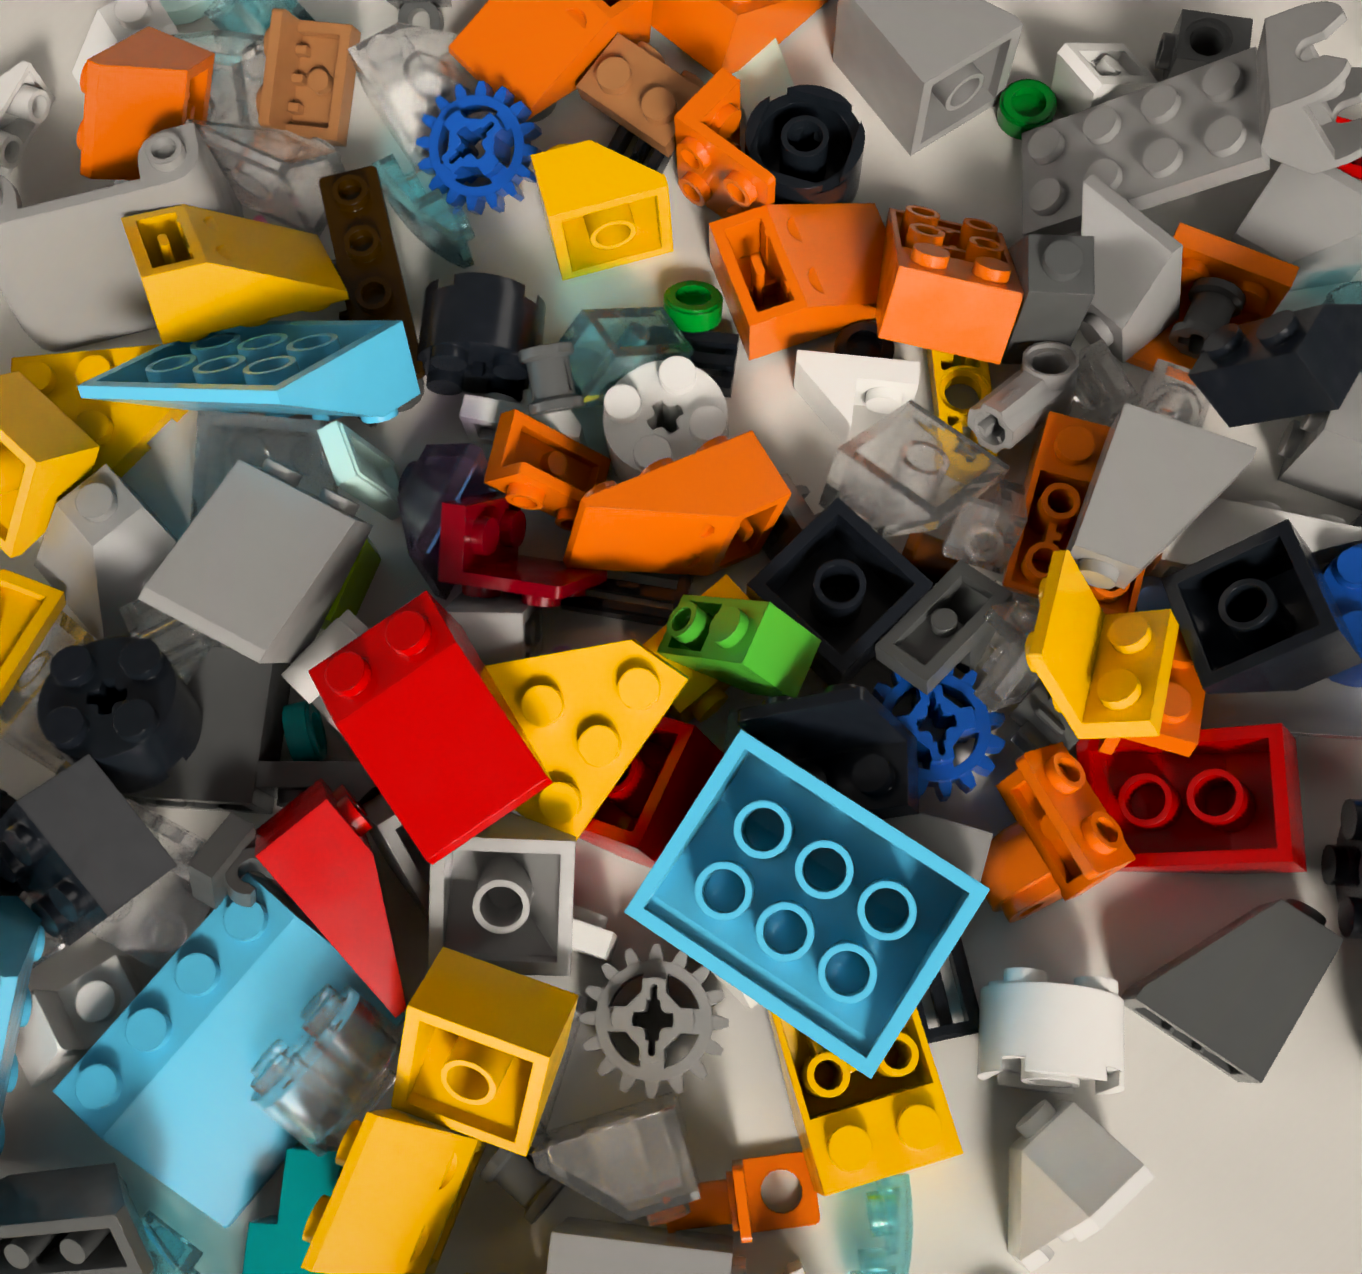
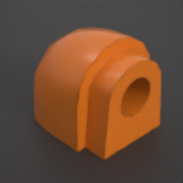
(1017, 875)

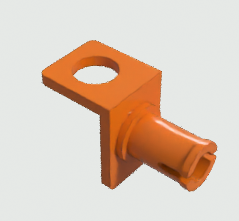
(740, 1202)

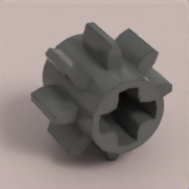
(1040, 723)

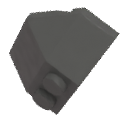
(71, 1223)

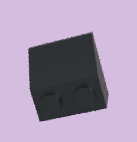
(1281, 364)
(1260, 616)

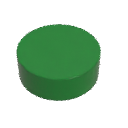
(1025, 107)
(693, 306)

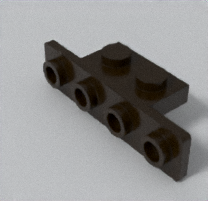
(367, 251)

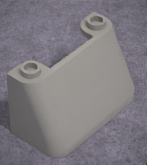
(70, 259)

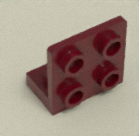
(481, 554)

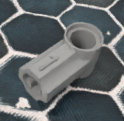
(1026, 397)

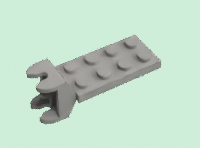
(1202, 126)

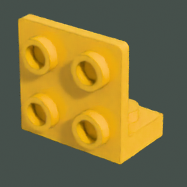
(1099, 667)

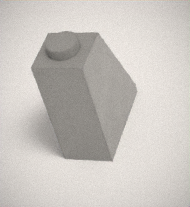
(1147, 491)

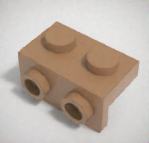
(307, 77)
(639, 91)

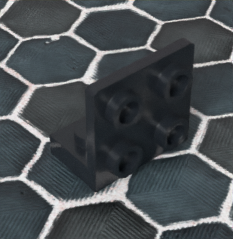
(845, 743)

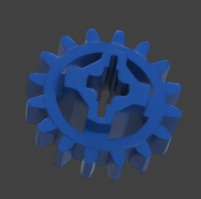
(498, 134)
(960, 725)

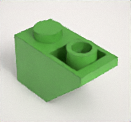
(740, 644)

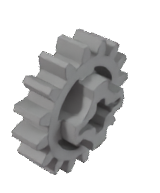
(623, 1019)

